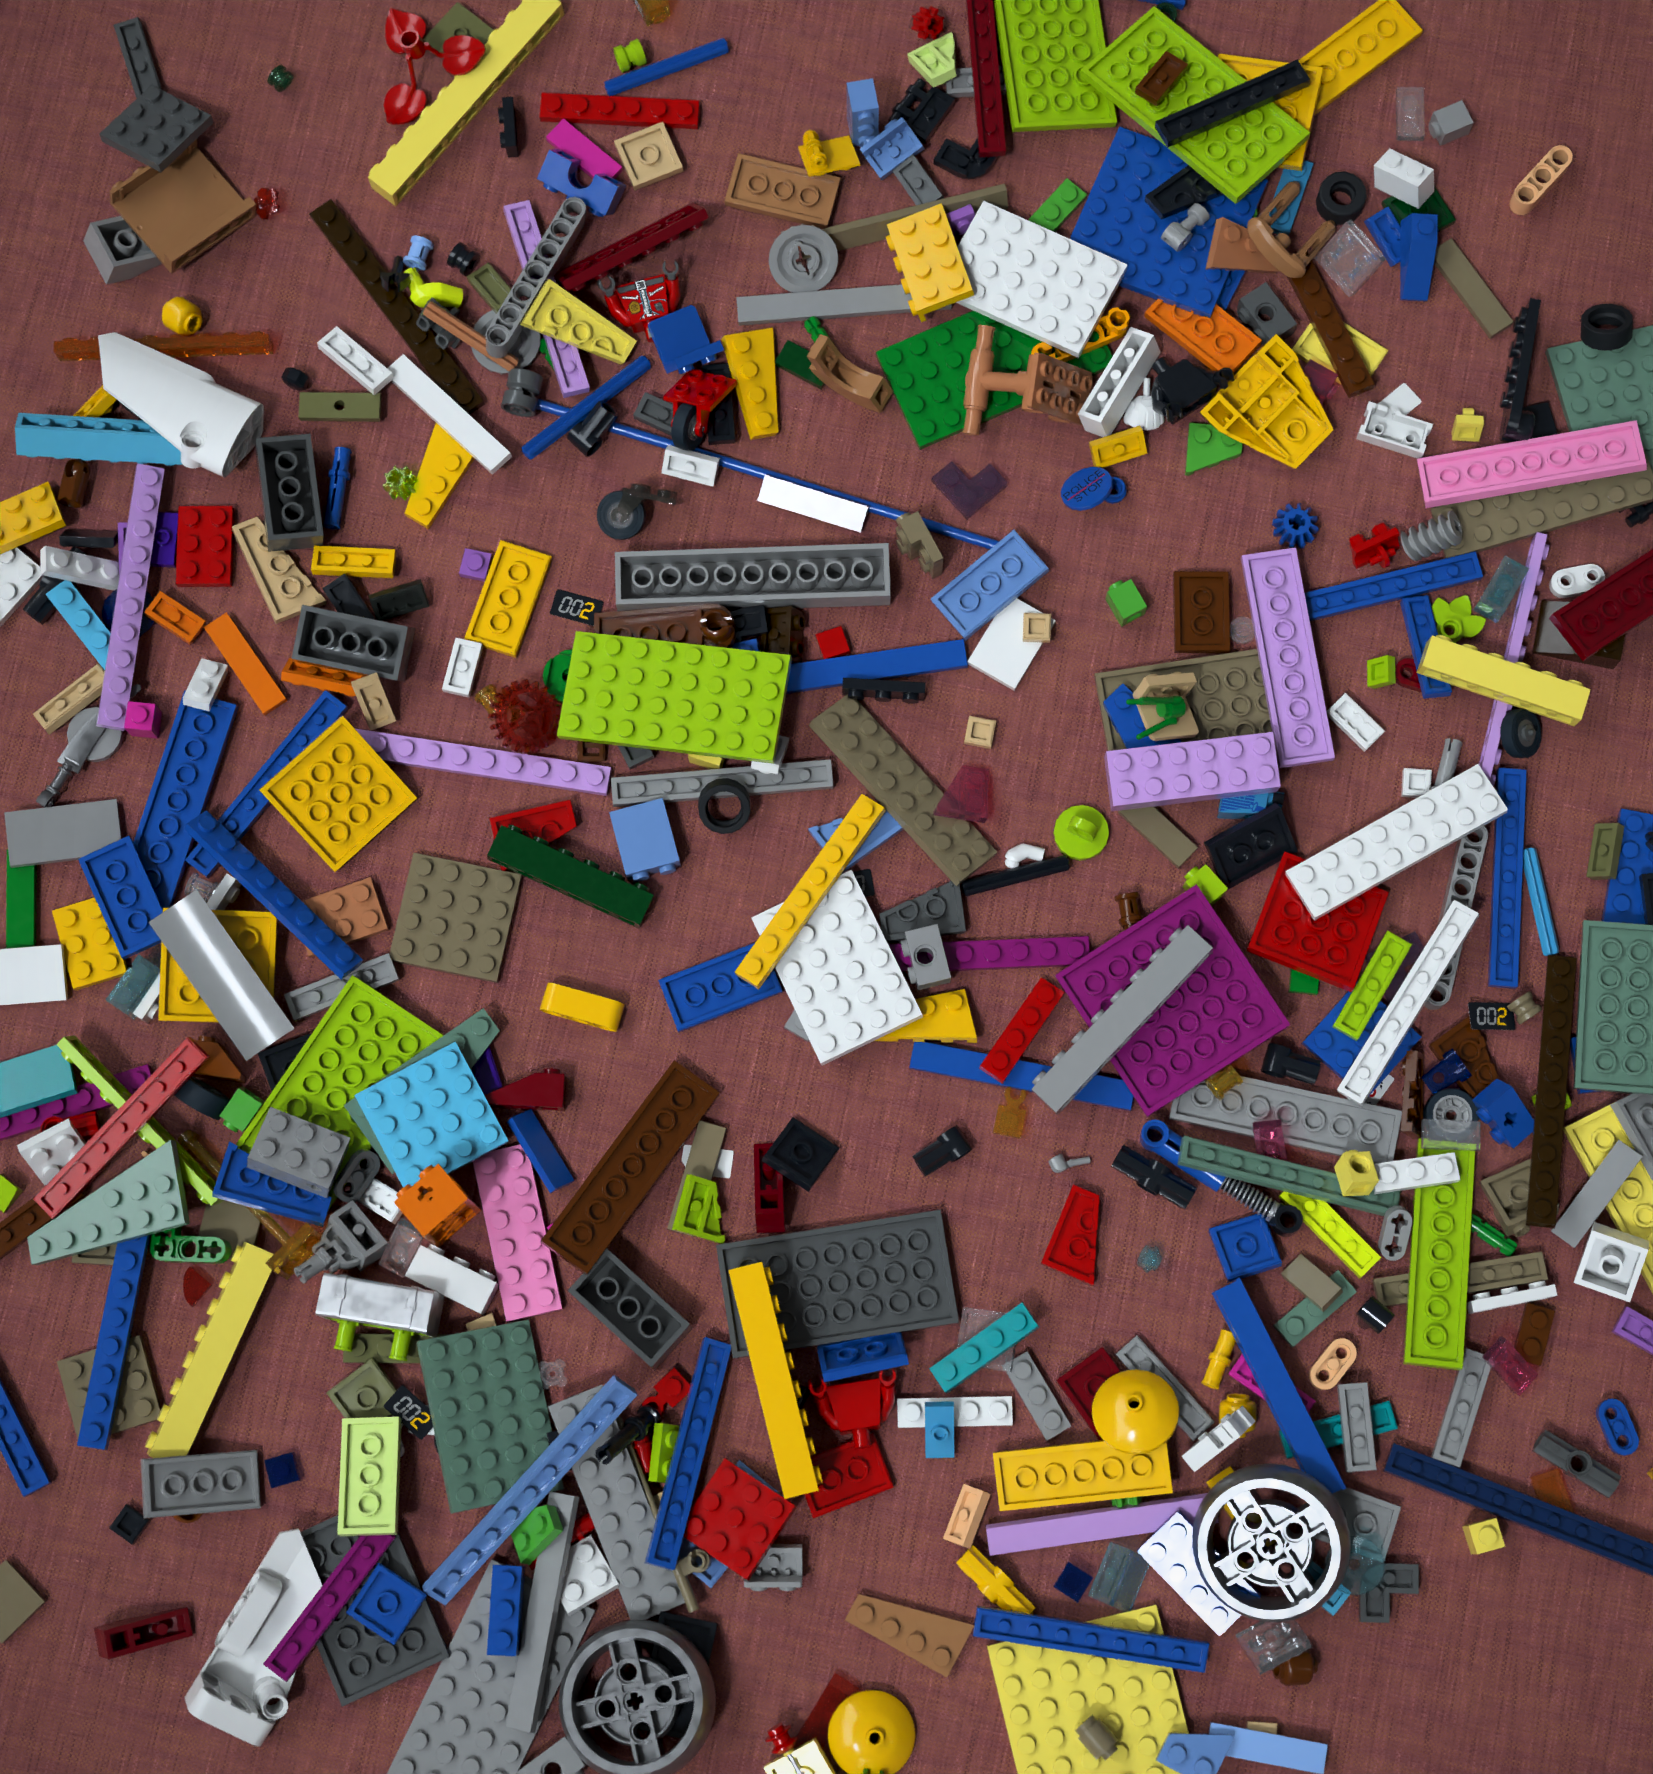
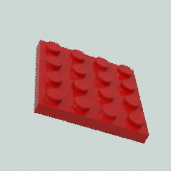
(1322, 948)

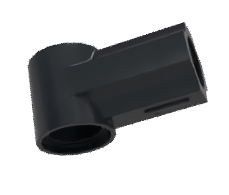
(588, 433)
(1283, 1063)
(948, 1147)
(1374, 1315)

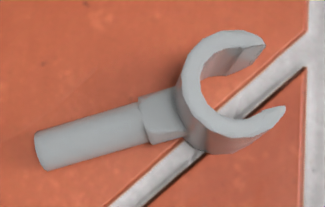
(1059, 1163)

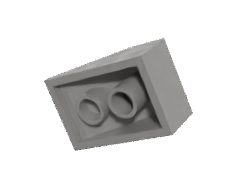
(118, 250)

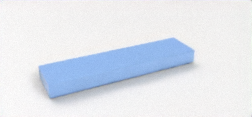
(1273, 1748)

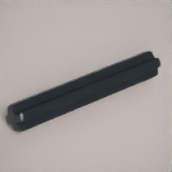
(1015, 875)

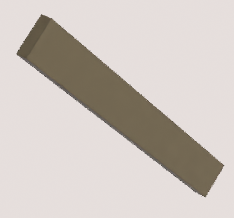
(875, 227)

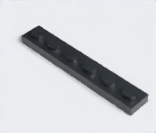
(1232, 103)

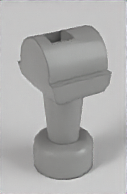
(1179, 234)

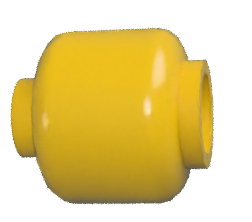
(181, 316)
(1234, 1402)

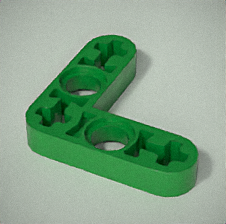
(178, 1244)

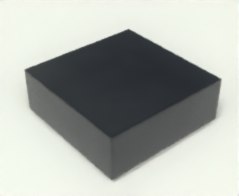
(129, 1524)

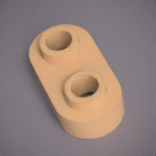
(1332, 1364)

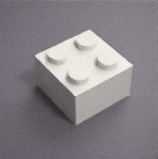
(1611, 1261)

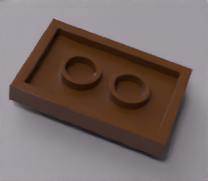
(1201, 612)

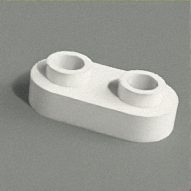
(1578, 580)

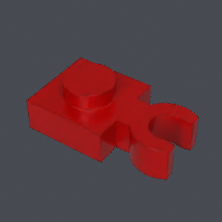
(670, 1390)

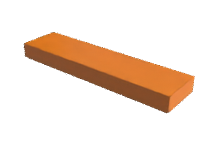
(245, 664)

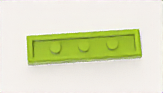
(1372, 985)

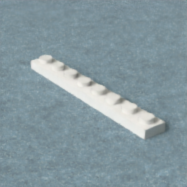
(1408, 1002)

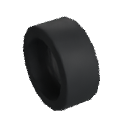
(1606, 338)
(724, 826)

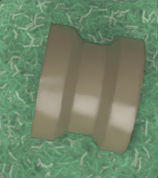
(1524, 1007)

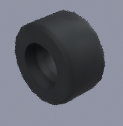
(1345, 183)

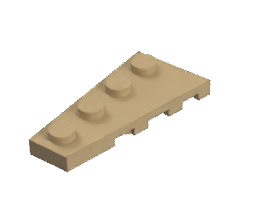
(275, 573)

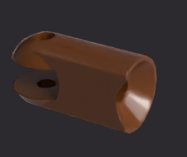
(74, 483)

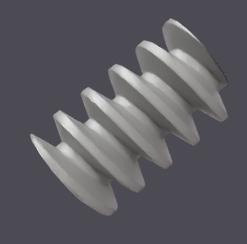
(1434, 538)

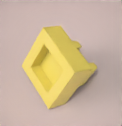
(1467, 426)

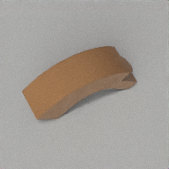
(846, 378)

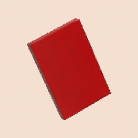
(848, 1477)

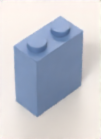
(645, 840)

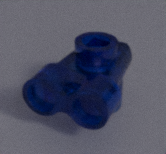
(1451, 1068)

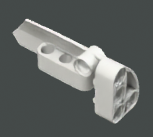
(182, 404)
(234, 1682)

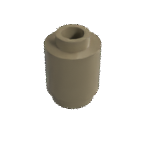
(1097, 1738)

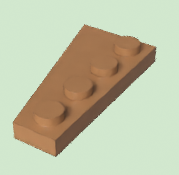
(919, 1634)

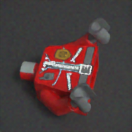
(643, 300)

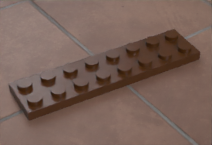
(630, 1167)

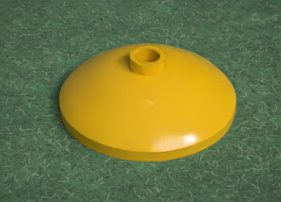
(1138, 1428)
(860, 1717)

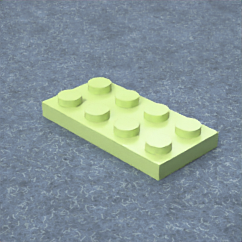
(369, 1476)

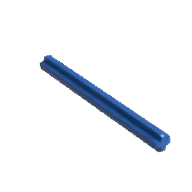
(583, 408)

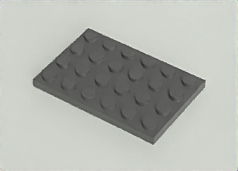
(353, 1653)

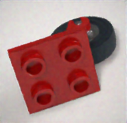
(692, 402)

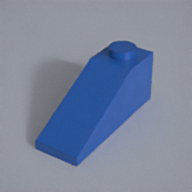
(1417, 255)

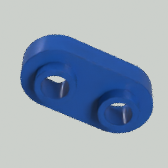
(1618, 1426)

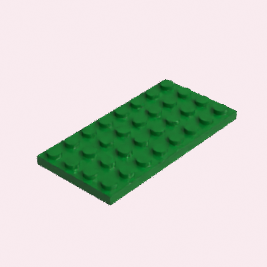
(932, 367)

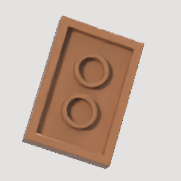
(350, 911)

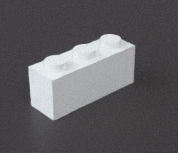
(452, 1278)

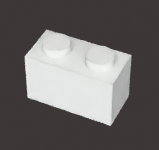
(1404, 178)

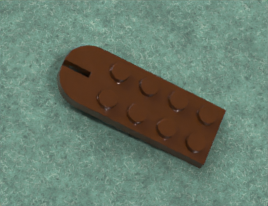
(675, 624)

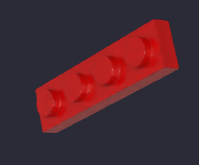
(1021, 1030)

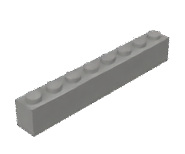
(1122, 1019)

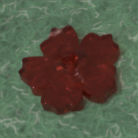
(266, 202)

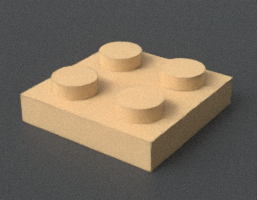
(648, 156)

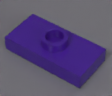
(165, 541)

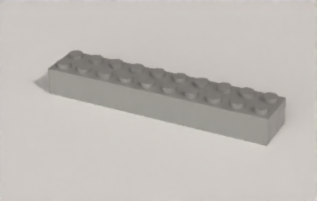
(755, 577)

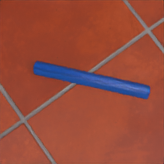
(666, 67)

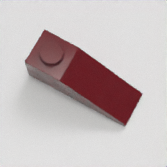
(533, 1092)
(768, 1194)
(142, 1632)

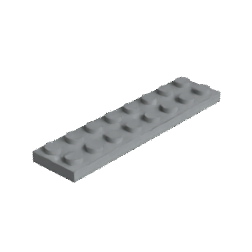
(1307, 1117)
(620, 1518)

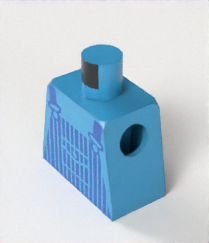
(1247, 806)

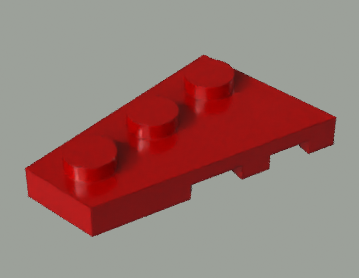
(544, 821)
(1074, 1237)

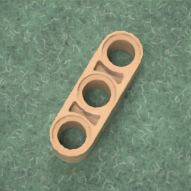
(1544, 169)

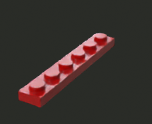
(619, 110)

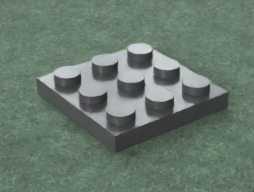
(156, 128)

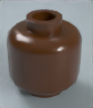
(1297, 1670)

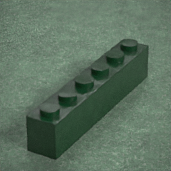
(570, 876)

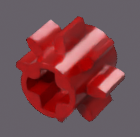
(927, 23)

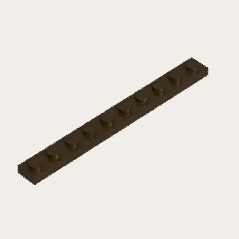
(395, 307)
(1551, 1092)

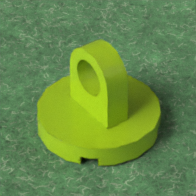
(1081, 832)

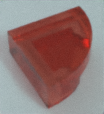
(194, 1286)

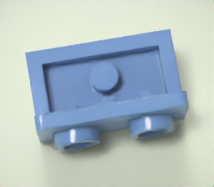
(891, 147)

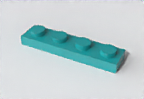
(984, 1347)

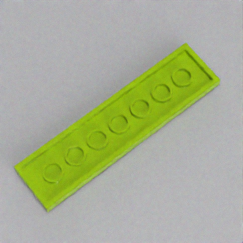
(1439, 1268)

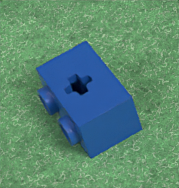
(1504, 1113)

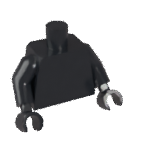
(1184, 387)

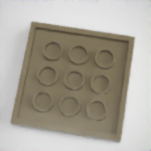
(455, 917)

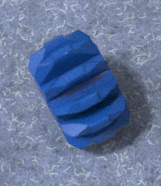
(1305, 526)

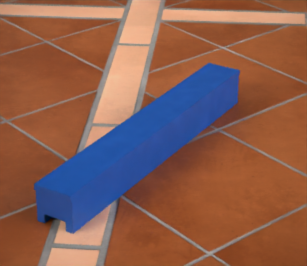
(1276, 1385)

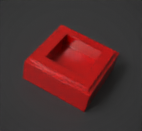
(832, 643)

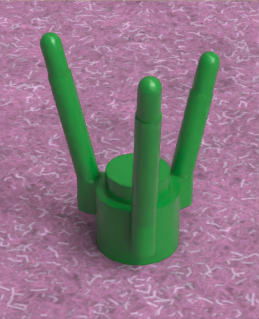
(1167, 707)

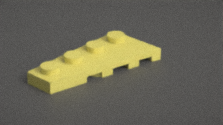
(575, 323)

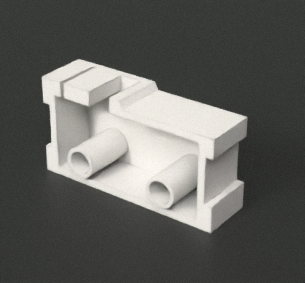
(1394, 431)
(1219, 1438)

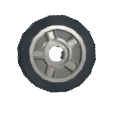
(1450, 1101)

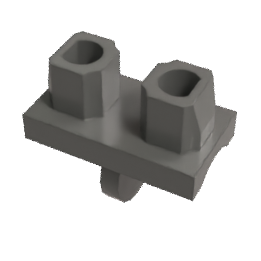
(443, 338)

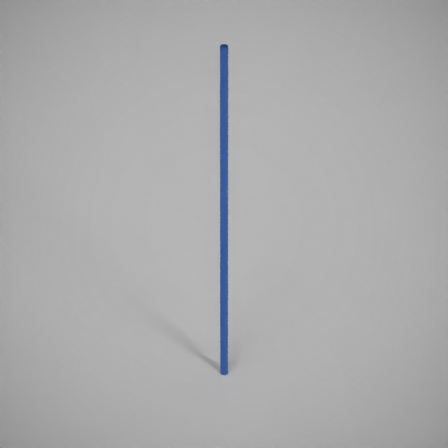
(760, 472)

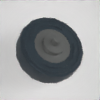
(1520, 733)

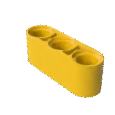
(582, 1007)

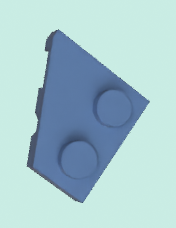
(1194, 1752)

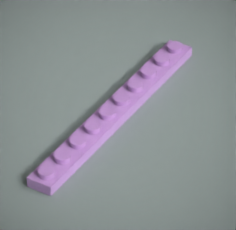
(130, 597)
(1514, 650)
(489, 763)

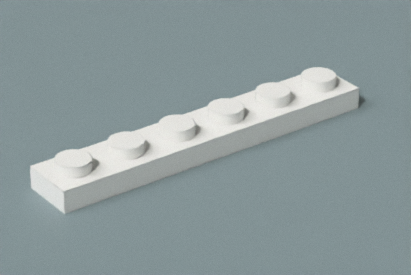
(226, 892)

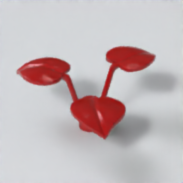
(405, 35)

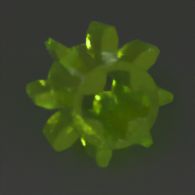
(400, 482)

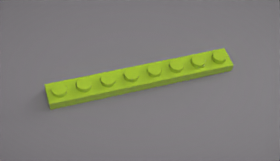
(153, 1132)

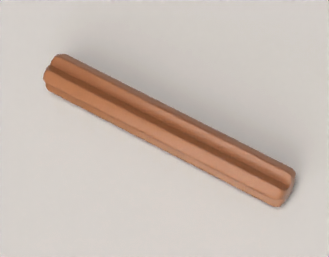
(466, 334)

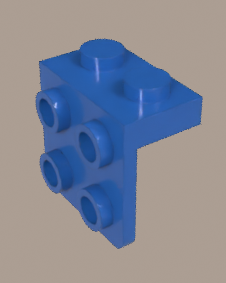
(682, 340)

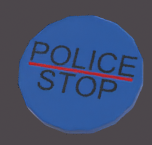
(1086, 488)

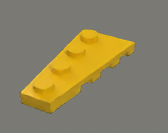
(753, 366)
(944, 1019)

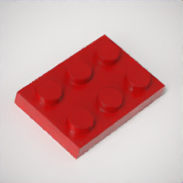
(205, 546)

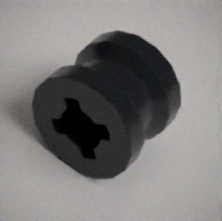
(463, 259)

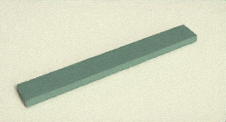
(1277, 1175)

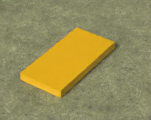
(508, 598)

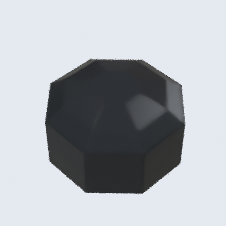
(295, 379)

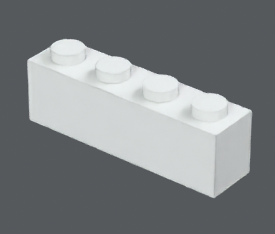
(1119, 382)

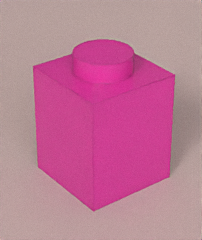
(143, 719)

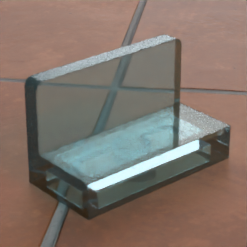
(1119, 1577)

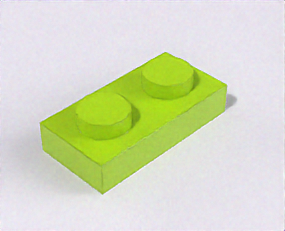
(662, 1451)

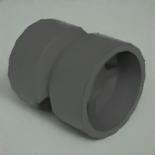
(523, 388)

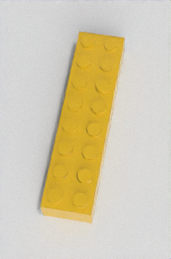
(773, 1379)

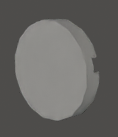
(107, 743)

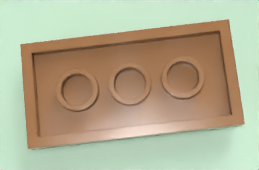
(782, 191)

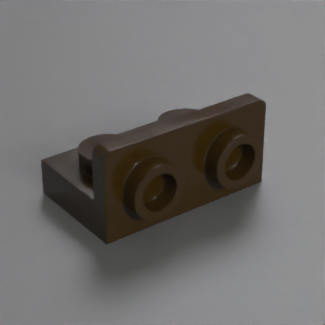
(785, 632)

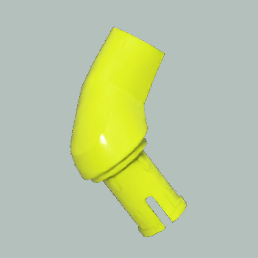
(444, 294)

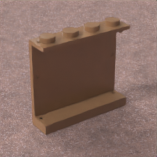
(181, 208)

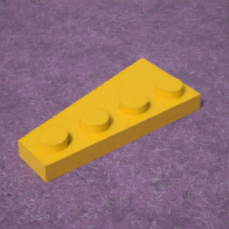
(438, 477)

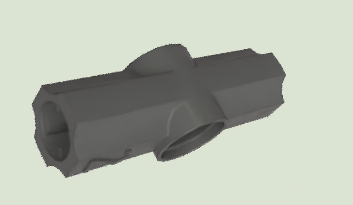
(1592, 1472)

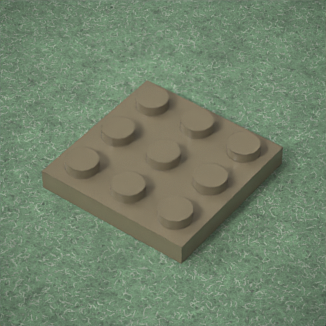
(137, 1397)

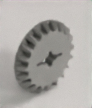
(820, 264)
(524, 348)

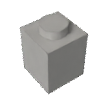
(1450, 123)

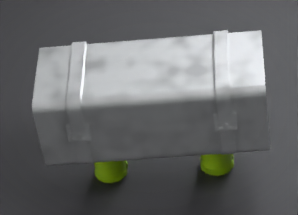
(381, 1306)

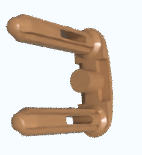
(1275, 247)

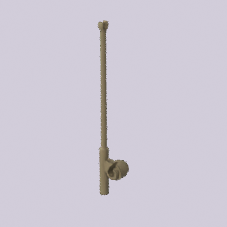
(686, 1565)

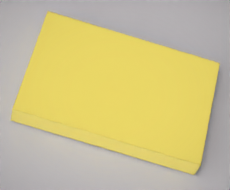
(1309, 348)

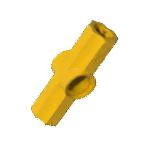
(993, 1582)

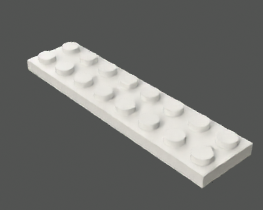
(1396, 842)

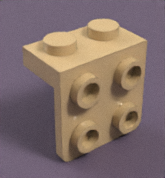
(1166, 686)

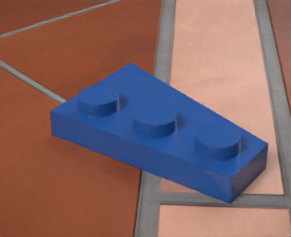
(1127, 719)

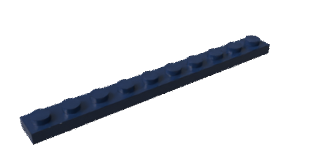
(1520, 1509)

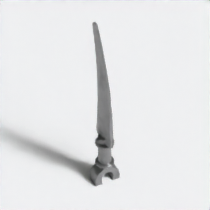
(75, 756)

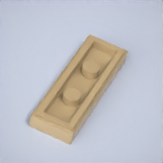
(71, 700)

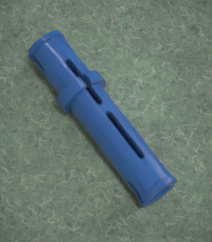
(339, 477)

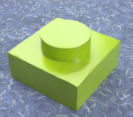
(1381, 672)

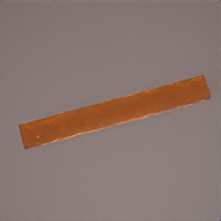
(174, 346)

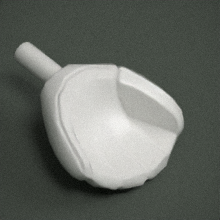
(1141, 411)

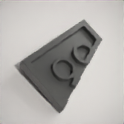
(936, 906)

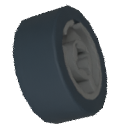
(203, 1098)

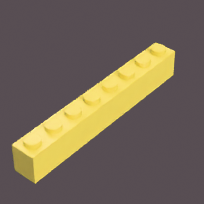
(212, 1353)

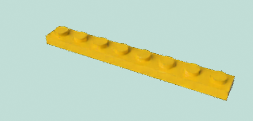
(810, 891)

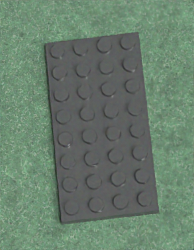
(849, 1280)

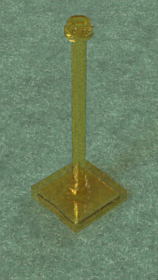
(294, 1249)

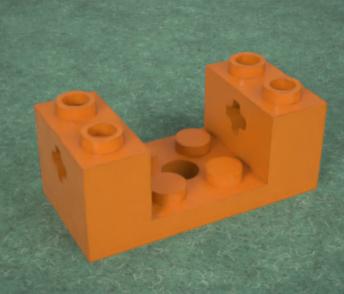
(441, 1209)

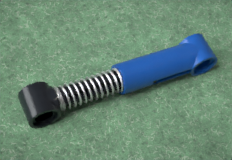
(1269, 1210)

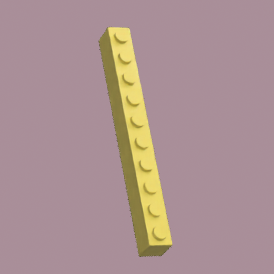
(463, 99)

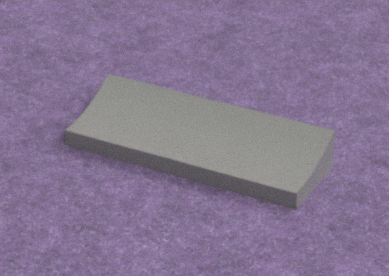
(221, 975)

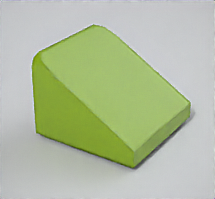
(8, 1193)

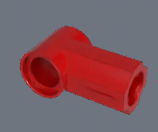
(86, 1123)

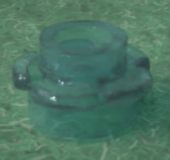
(1149, 1258)

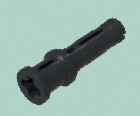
(634, 1429)

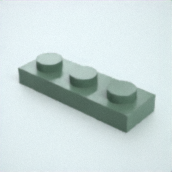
(1307, 1316)

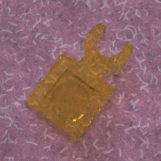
(1009, 1118)

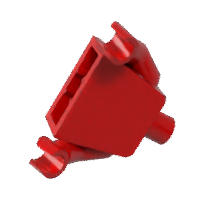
(856, 1406)

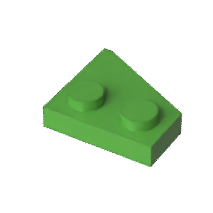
(536, 1533)

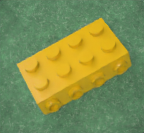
(928, 260)

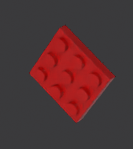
(737, 1519)

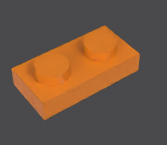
(175, 617)

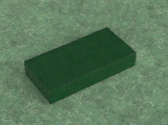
(795, 361)

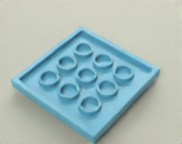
(431, 1116)

